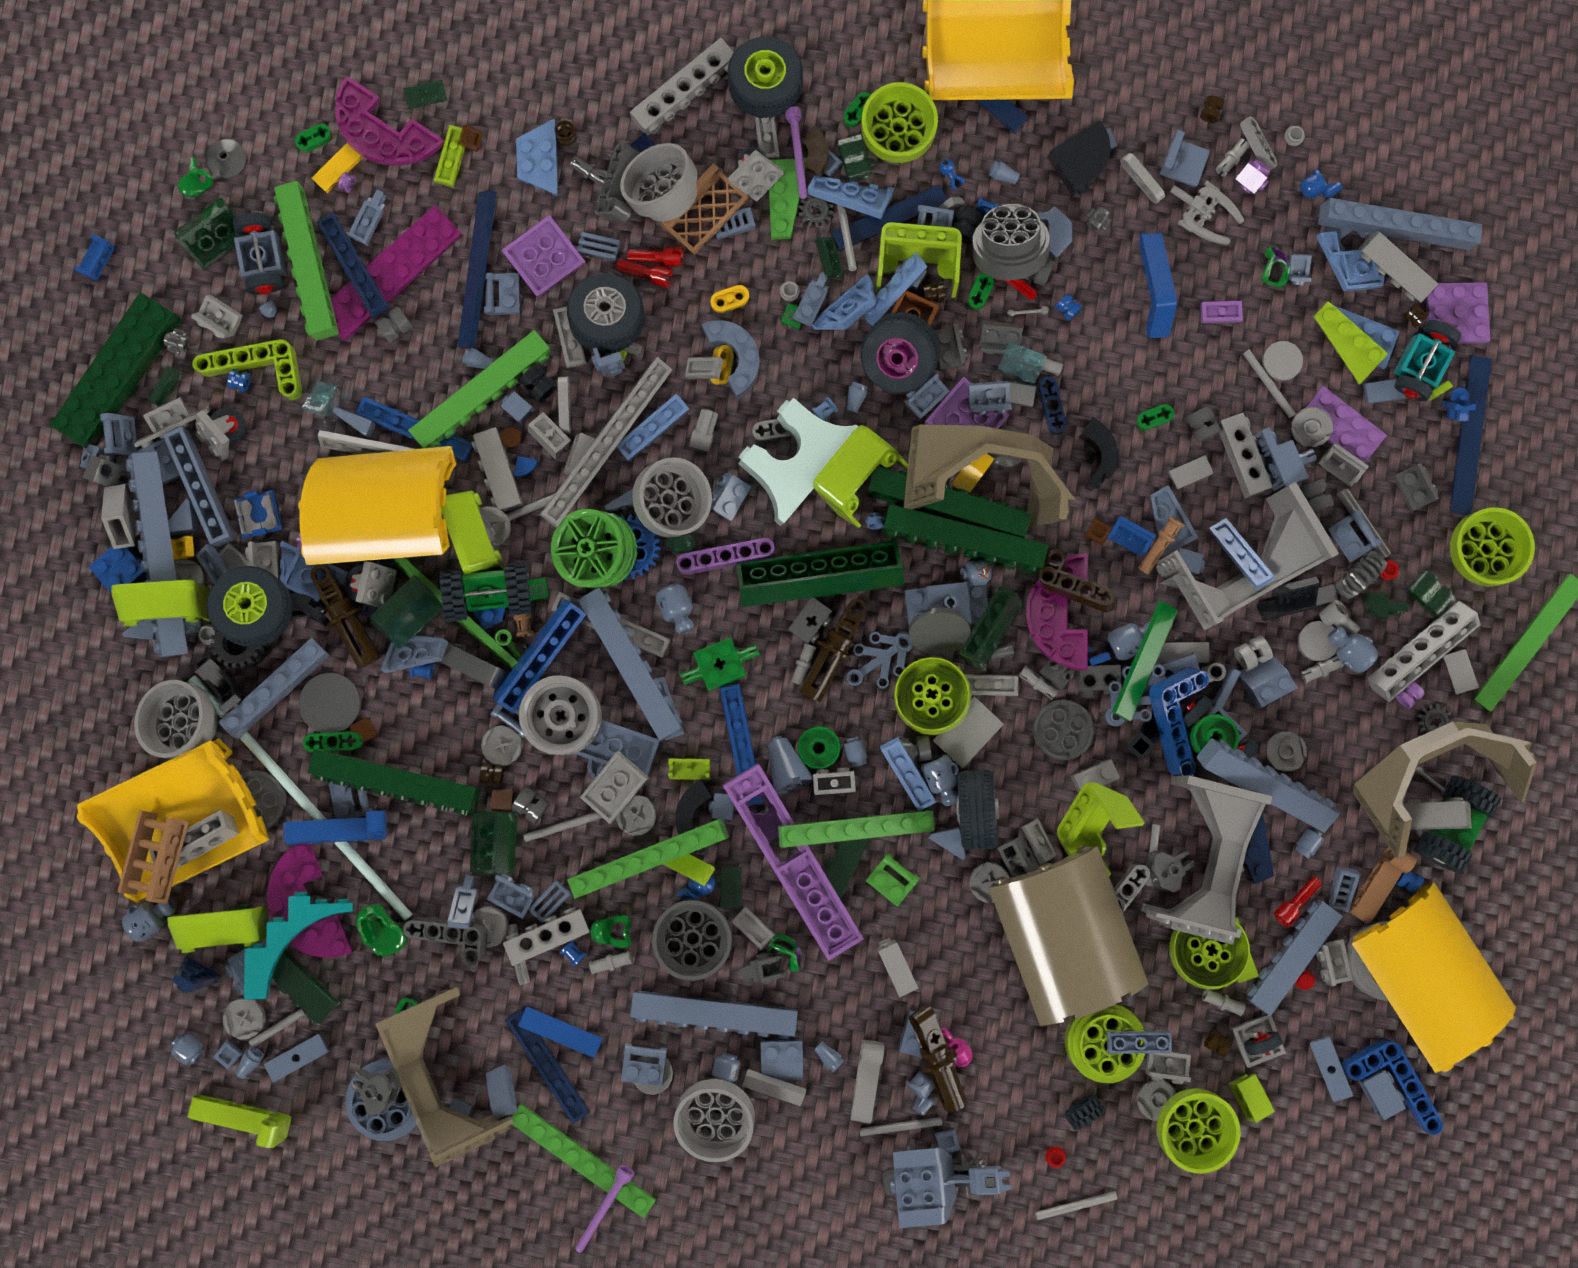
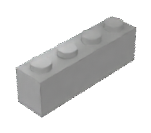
(1398, 266)
(497, 469)
(1439, 814)

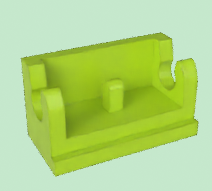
(689, 769)
(1251, 1097)

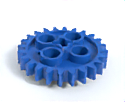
(650, 547)

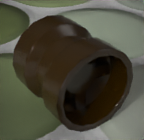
(1212, 109)
(565, 128)
(934, 293)
(489, 773)
(1220, 1043)

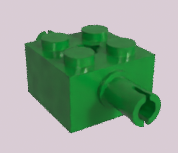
(708, 657)

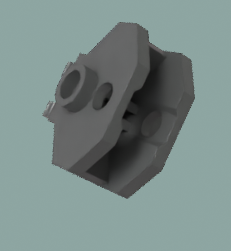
(1168, 869)
(763, 969)
(377, 1089)

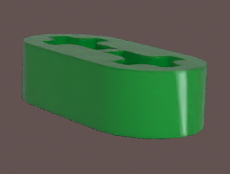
(854, 107)
(313, 138)
(976, 290)
(1152, 413)

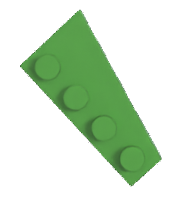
(784, 200)

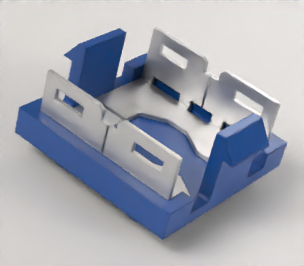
(258, 513)

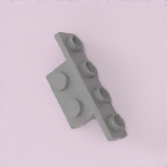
(166, 418)

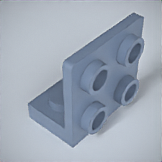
(1184, 161)

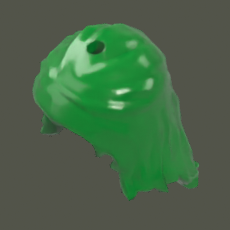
(380, 935)

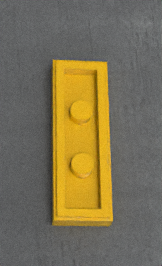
(340, 163)

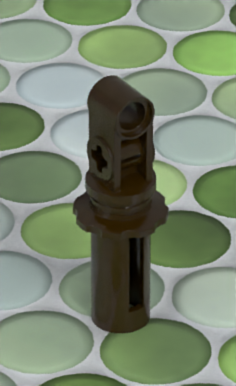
(341, 609)
(838, 642)
(938, 1058)

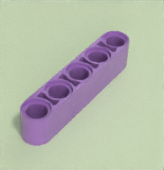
(715, 554)

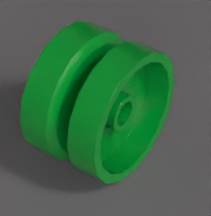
(1209, 724)

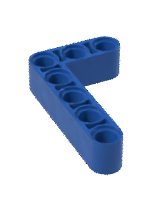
(1159, 284)
(1169, 719)
(336, 830)
(1401, 1080)

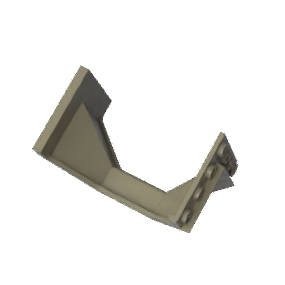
(946, 449)
(1385, 786)
(443, 1129)

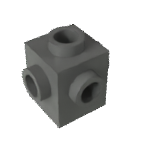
(1057, 674)

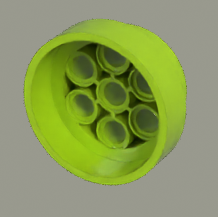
(887, 101)
(1510, 531)
(1078, 1042)
(1222, 1136)

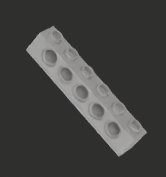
(717, 52)
(1424, 651)

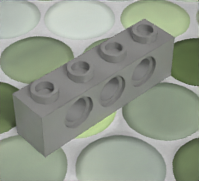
(1241, 466)
(205, 836)
(518, 954)

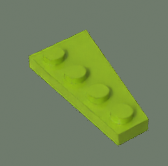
(1355, 347)

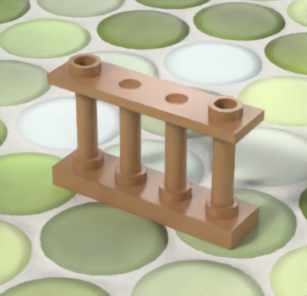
(166, 860)

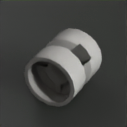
(1256, 651)

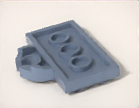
(612, 738)

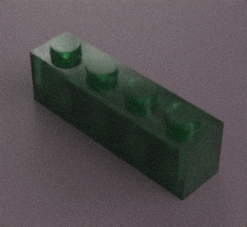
(991, 628)
(843, 863)
(304, 988)

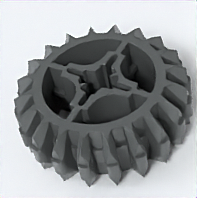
(1361, 574)

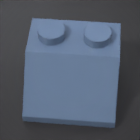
(1267, 682)
(782, 1058)

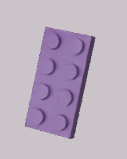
(1349, 427)

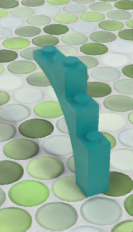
(262, 960)

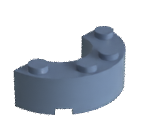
(743, 345)

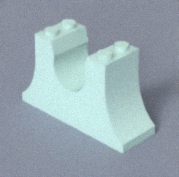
(792, 479)

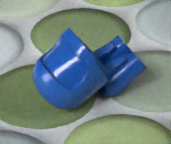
(1316, 185)
(696, 890)

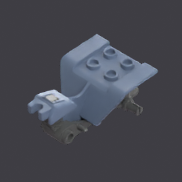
(927, 1182)

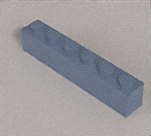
(199, 487)
(274, 688)
(1293, 957)

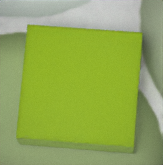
(1440, 389)

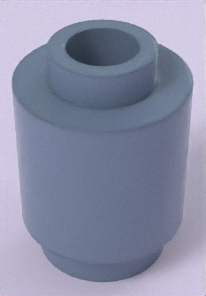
(855, 752)
(1309, 842)

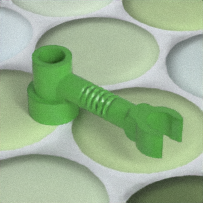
(508, 643)

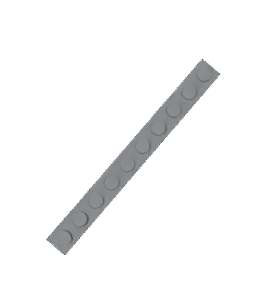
(606, 442)

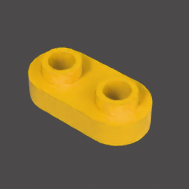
(728, 296)
(727, 356)

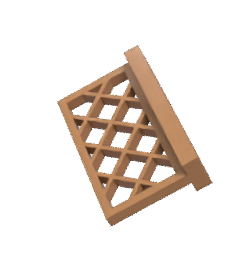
(704, 184)

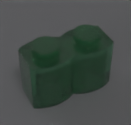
(854, 158)
(1430, 594)

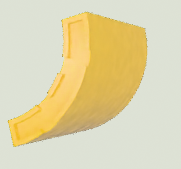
(997, 49)
(375, 506)
(180, 789)
(1436, 979)

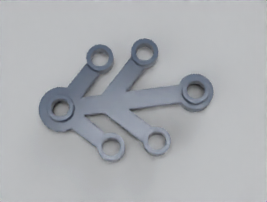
(882, 657)
(1143, 700)

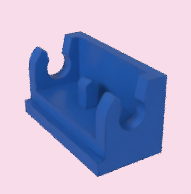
(95, 258)
(1131, 536)

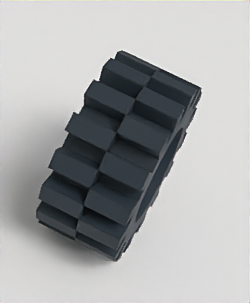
(1084, 1112)

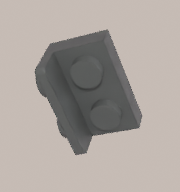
(997, 335)
(951, 350)
(1416, 487)

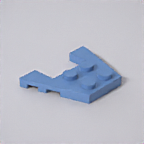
(1349, 266)

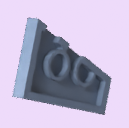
(1165, 505)

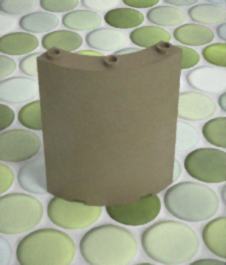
(1069, 937)

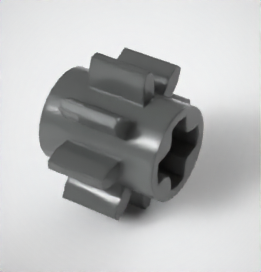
(1098, 219)
(176, 341)

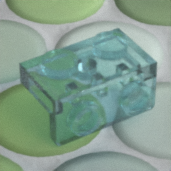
(1022, 362)

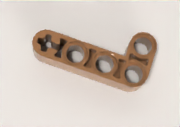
(1380, 884)

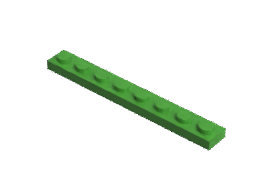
(855, 828)
(580, 1159)

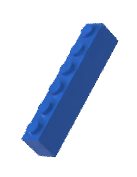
(539, 655)

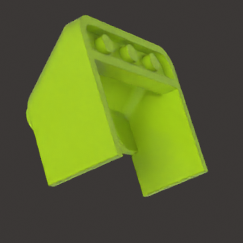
(931, 243)
(851, 468)
(470, 534)
(160, 600)
(1091, 814)
(219, 928)

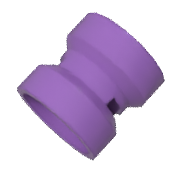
(1410, 694)

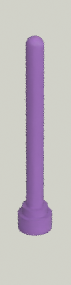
(793, 116)
(623, 1175)

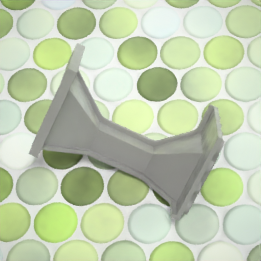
(1292, 547)
(1231, 818)

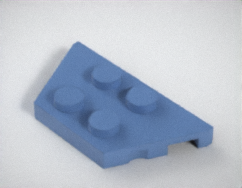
(538, 158)
(848, 307)
(297, 574)

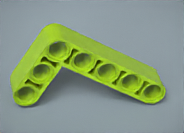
(254, 361)
(268, 1125)

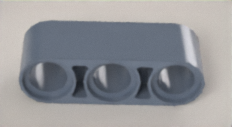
(501, 1092)

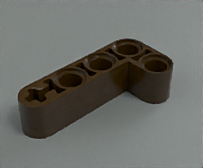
(1078, 584)

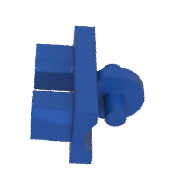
(1459, 407)

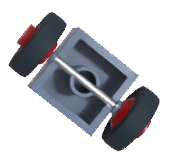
(259, 254)
(1200, 708)

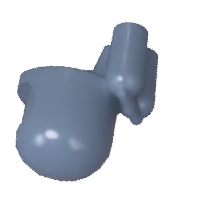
(922, 1086)

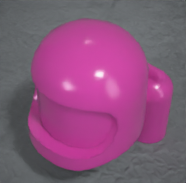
(962, 1049)

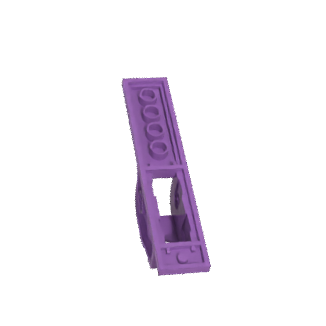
(798, 874)

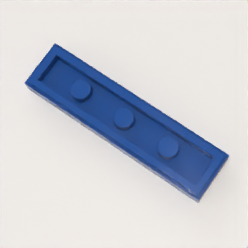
(560, 1032)

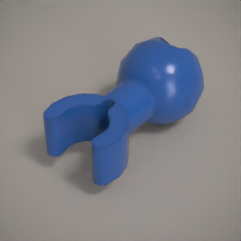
(948, 170)

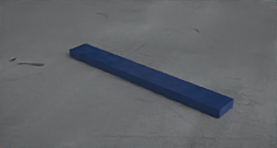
(477, 269)
(1470, 437)

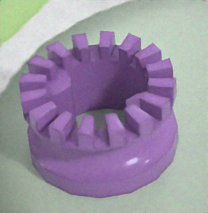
(346, 182)

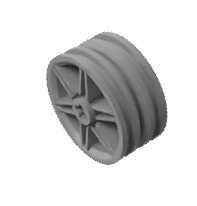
(538, 699)

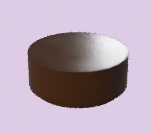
(511, 437)

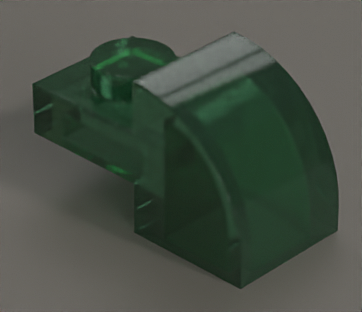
(1378, 606)

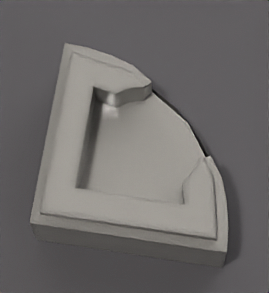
(952, 203)

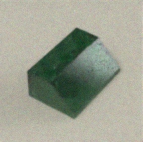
(209, 233)
(406, 612)
(493, 842)

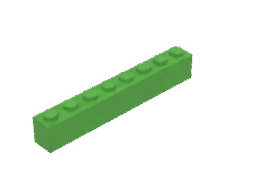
(306, 261)
(480, 391)
(648, 858)

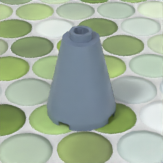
(787, 767)

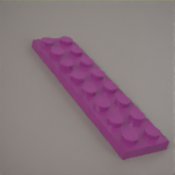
(396, 267)

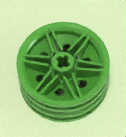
(621, 546)

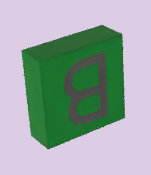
(788, 315)
(538, 589)

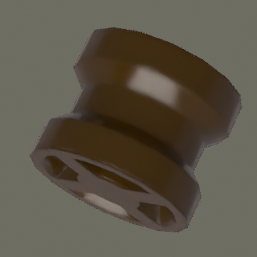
(1416, 315)

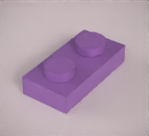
(1221, 312)

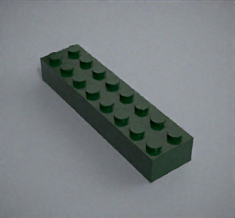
(115, 370)
(956, 506)
(964, 539)
(820, 573)
(391, 780)

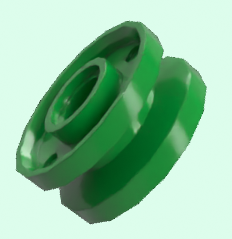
(818, 735)

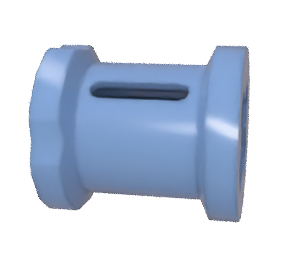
(827, 403)

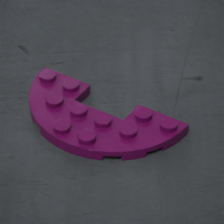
(375, 138)
(1048, 621)
(290, 874)

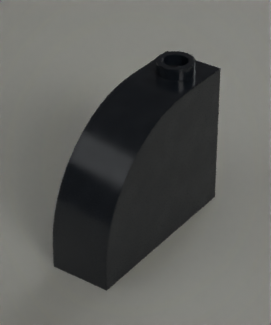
(1082, 158)

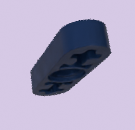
(1054, 390)

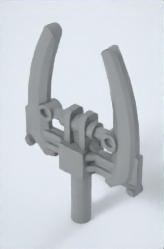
(1198, 206)

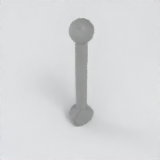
(1044, 310)
(1419, 771)

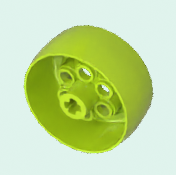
(946, 717)
(1200, 974)

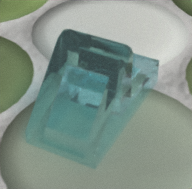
(320, 398)

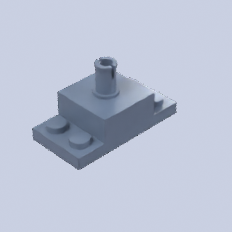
(1282, 460)
(957, 596)

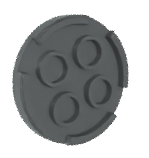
(939, 631)
(330, 703)
(1063, 729)
(268, 795)

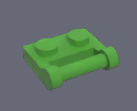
(887, 884)

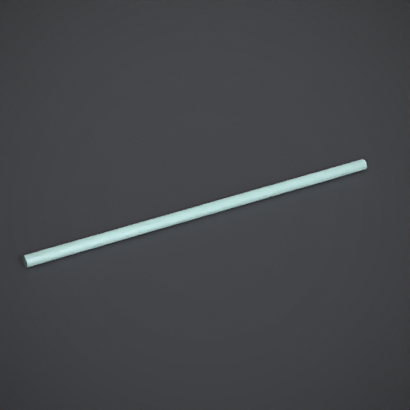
(311, 810)

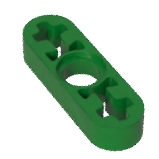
(340, 742)

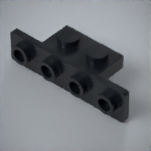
(1296, 598)

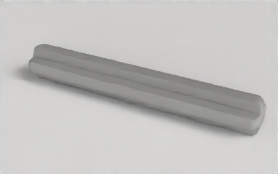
(1352, 506)

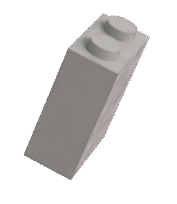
(119, 516)
(896, 966)

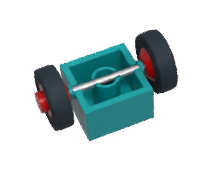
(1426, 360)

